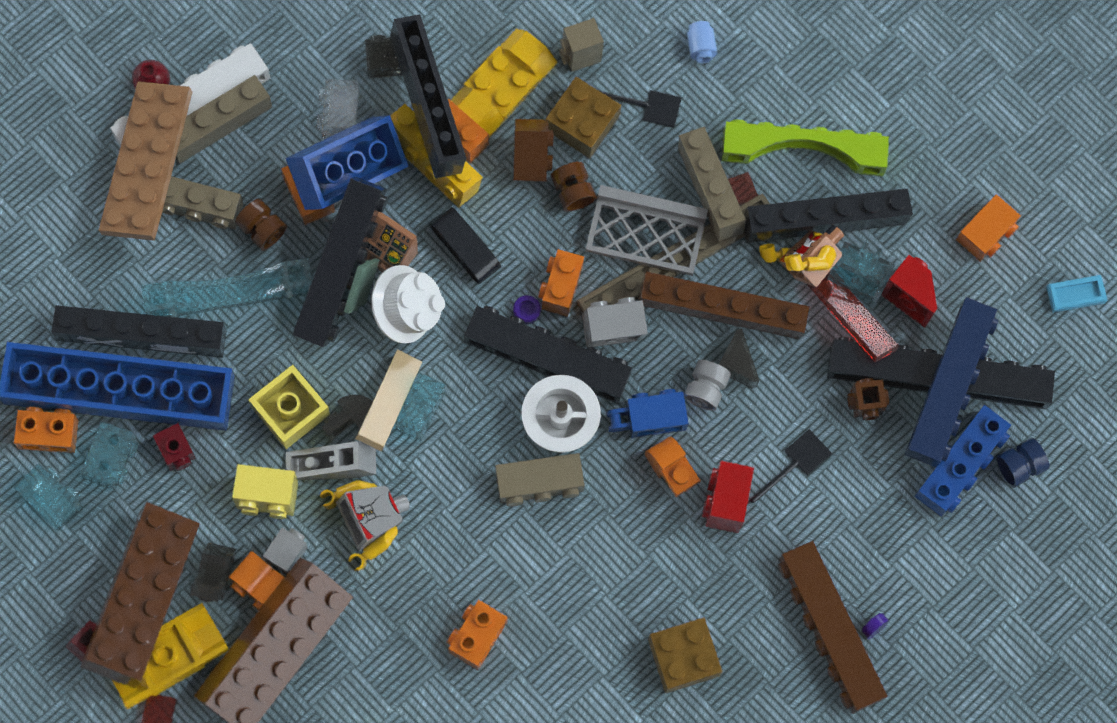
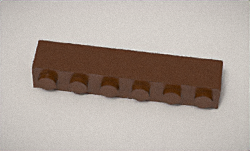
(723, 305)
(832, 627)

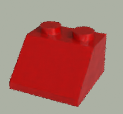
(912, 290)

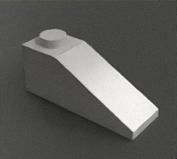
(333, 461)

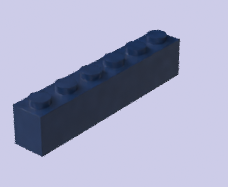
(951, 381)

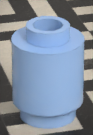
(701, 42)

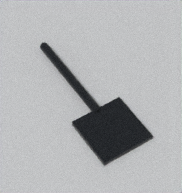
(660, 107)
(806, 452)

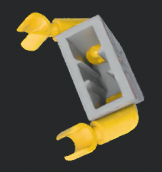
(369, 515)

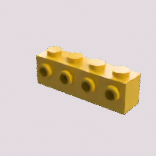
(457, 187)

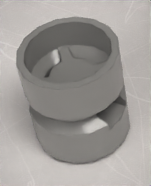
(706, 387)

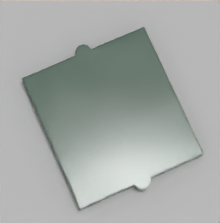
(361, 285)

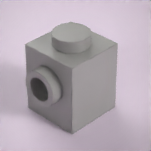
(285, 550)

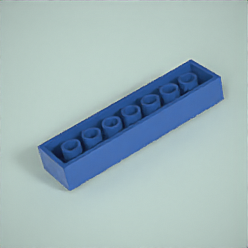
(117, 386)

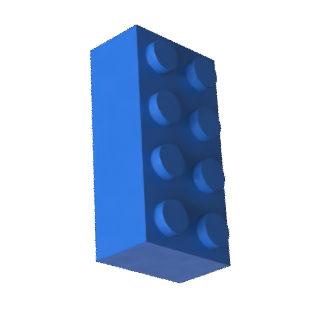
(362, 151)

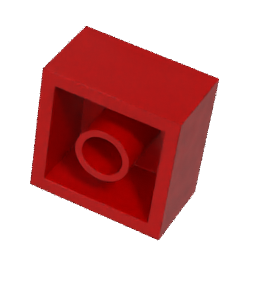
(729, 496)

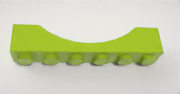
(860, 152)

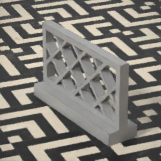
(653, 208)

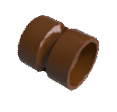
(574, 189)
(259, 222)

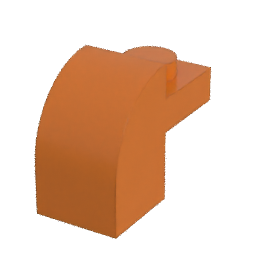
(671, 463)

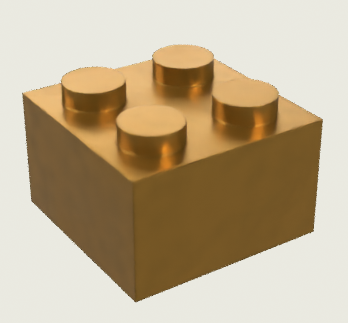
(583, 117)
(685, 655)

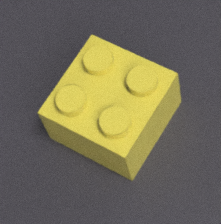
(289, 406)
(265, 491)

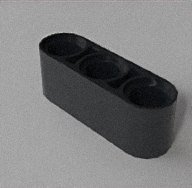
(465, 245)

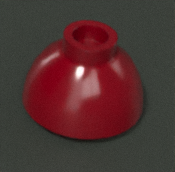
(151, 72)

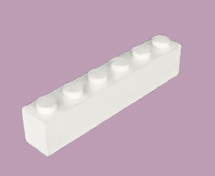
(215, 81)

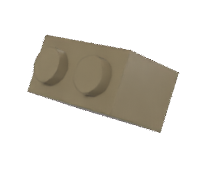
(581, 45)

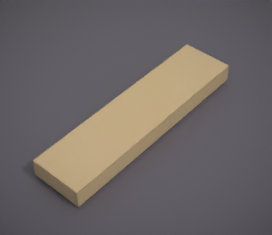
(389, 400)

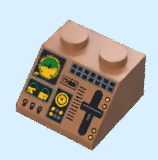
(391, 244)

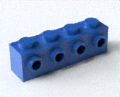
(965, 458)

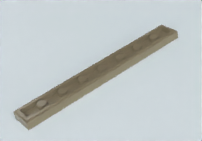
(630, 282)

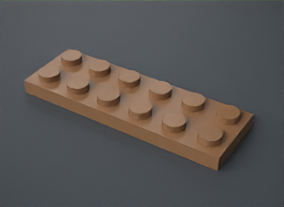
(145, 161)

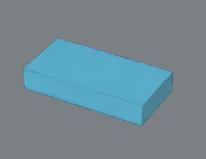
(1076, 293)

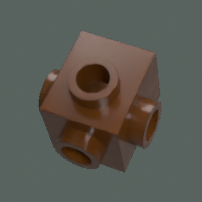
(870, 390)

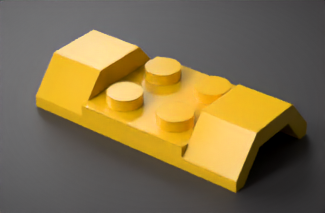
(504, 80)
(179, 651)

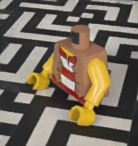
(810, 257)

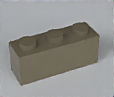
(540, 479)

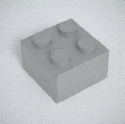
(614, 323)

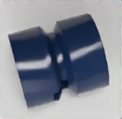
(1019, 463)

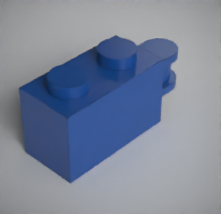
(651, 414)

